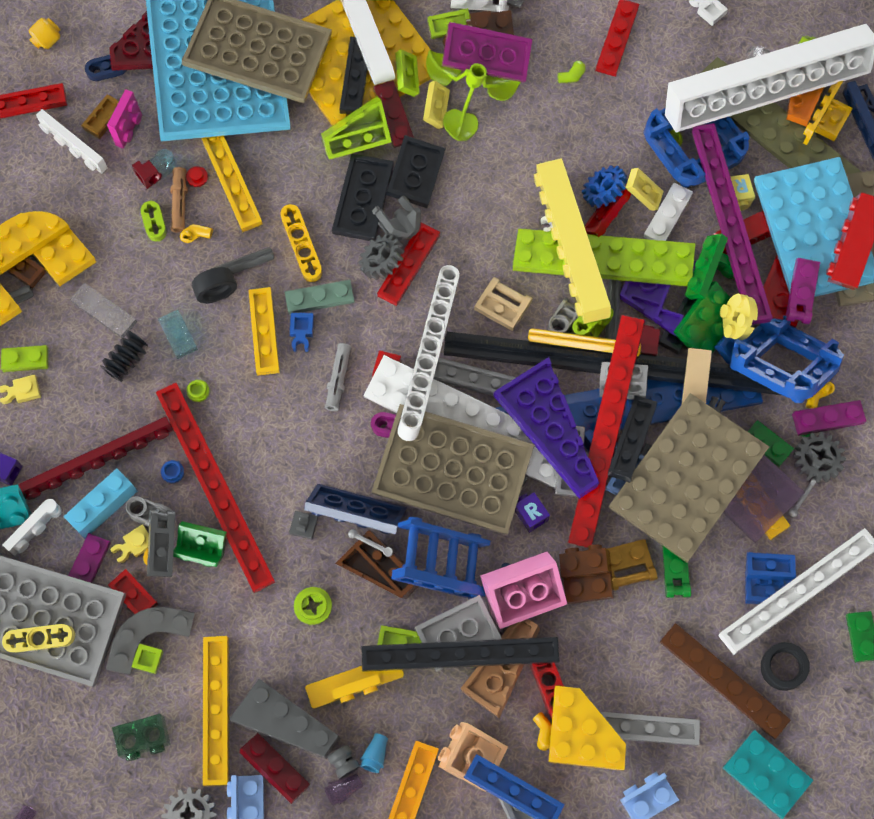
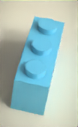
(100, 503)

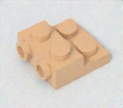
(465, 744)

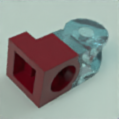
(155, 168)

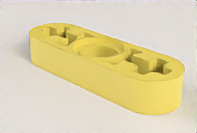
(21, 633)

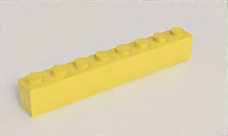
(573, 241)

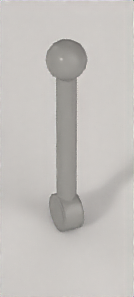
(794, 511)
(387, 551)

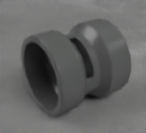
(343, 761)

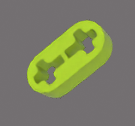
(149, 222)

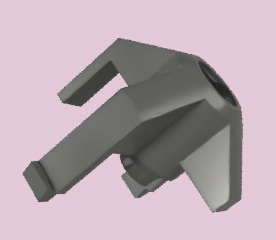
(404, 223)

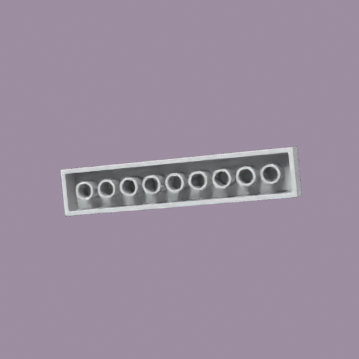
(769, 78)

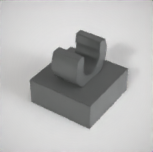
(303, 525)

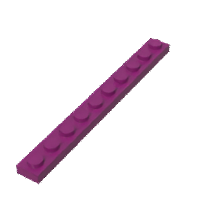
(730, 219)

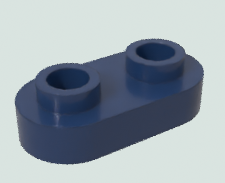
(104, 65)

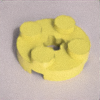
(739, 316)

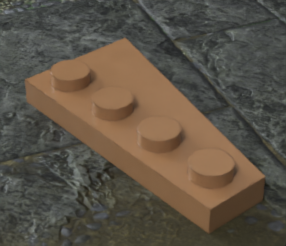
(493, 684)

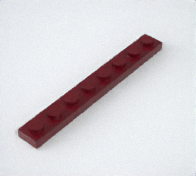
(95, 458)

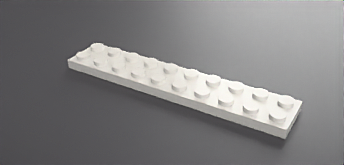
(390, 390)

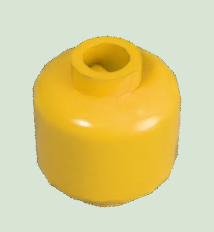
(44, 33)

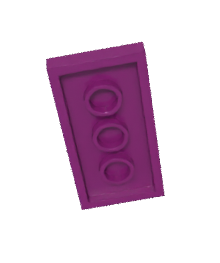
(500, 53)

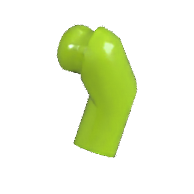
(574, 73)

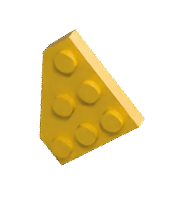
(582, 734)

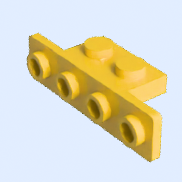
(831, 118)
(347, 684)

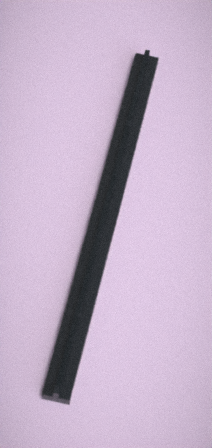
(590, 361)

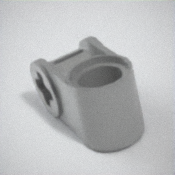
(563, 317)
(143, 517)

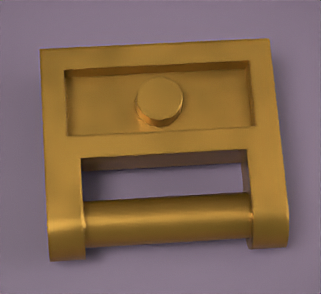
(630, 556)

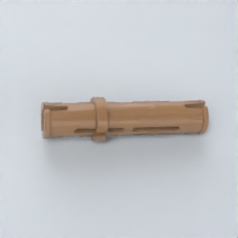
(178, 193)

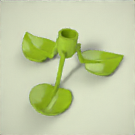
(460, 124)

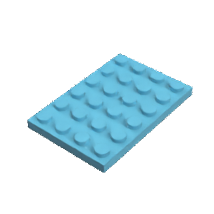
(806, 217)

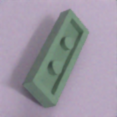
(319, 297)

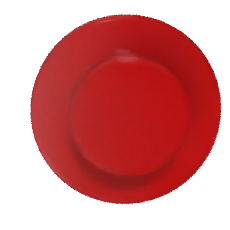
(196, 176)

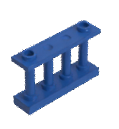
(428, 578)

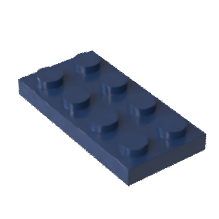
(355, 508)

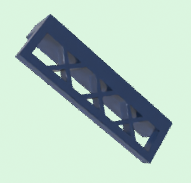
(861, 111)

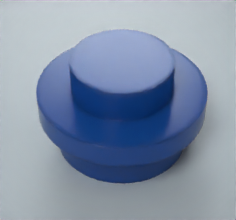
(172, 471)

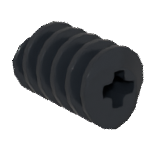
(124, 356)

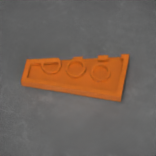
(802, 106)

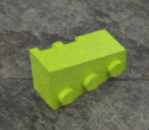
(357, 131)

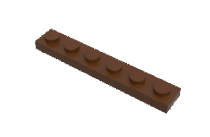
(725, 681)

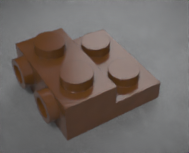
(493, 21)
(587, 574)

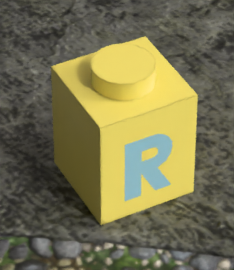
(743, 190)

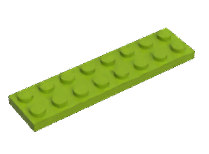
(615, 256)

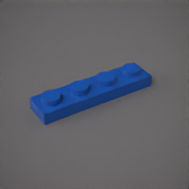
(512, 789)

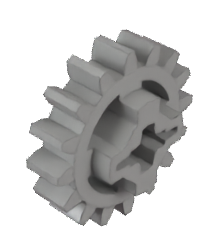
(189, 803)

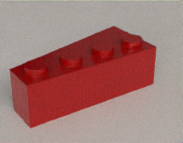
(855, 243)

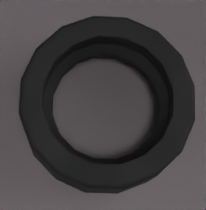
(214, 285)
(798, 653)

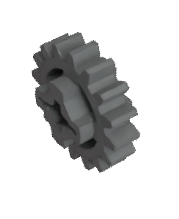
(381, 256)
(808, 451)

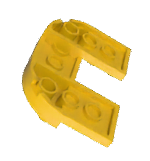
(51, 244)

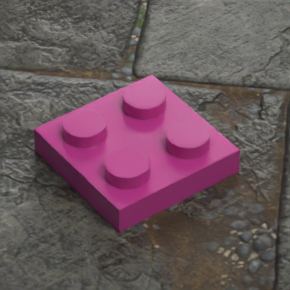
(124, 119)

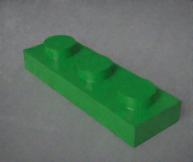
(706, 266)

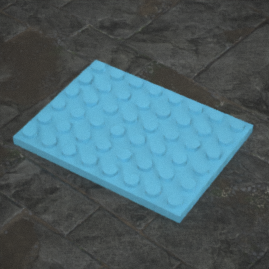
(196, 102)

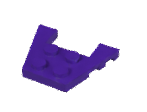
(649, 300)

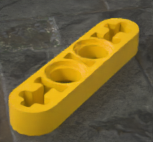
(300, 243)

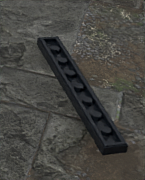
(460, 654)

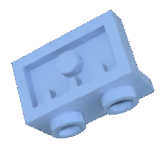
(246, 797)
(650, 798)

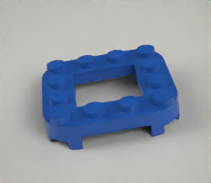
(690, 171)
(799, 386)

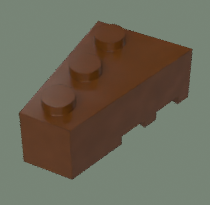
(375, 566)

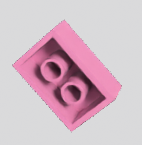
(523, 590)

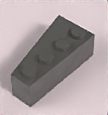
(280, 719)

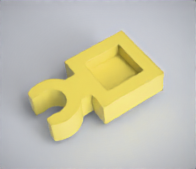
(23, 390)
(135, 543)

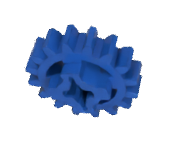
(604, 186)

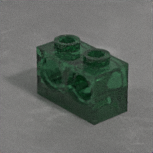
(140, 730)

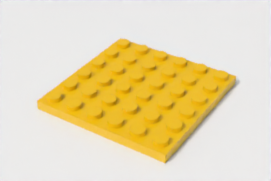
(395, 33)

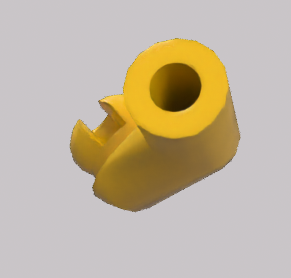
(195, 231)
(545, 731)

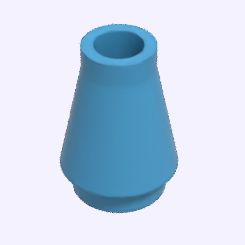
(374, 755)

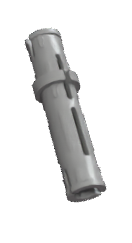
(333, 401)

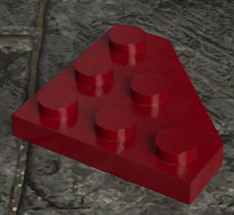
(133, 49)

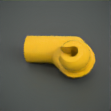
(825, 391)

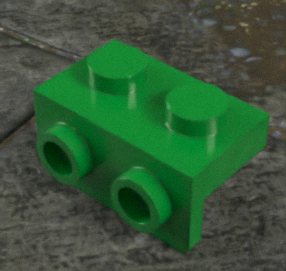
(200, 544)

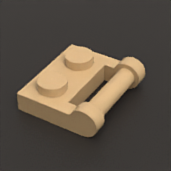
(500, 309)

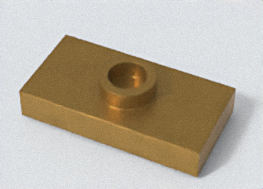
(97, 121)

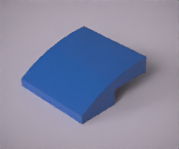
(766, 575)

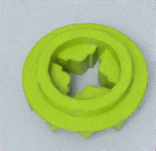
(302, 601)

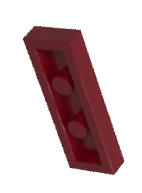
(394, 112)
(274, 768)

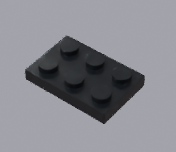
(416, 171)

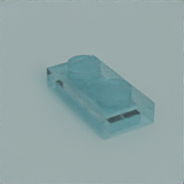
(177, 334)

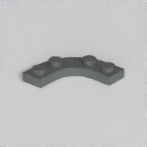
(139, 626)

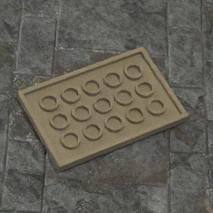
(257, 48)
(455, 471)
(688, 477)

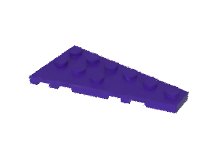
(546, 419)

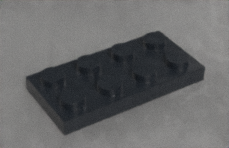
(362, 191)

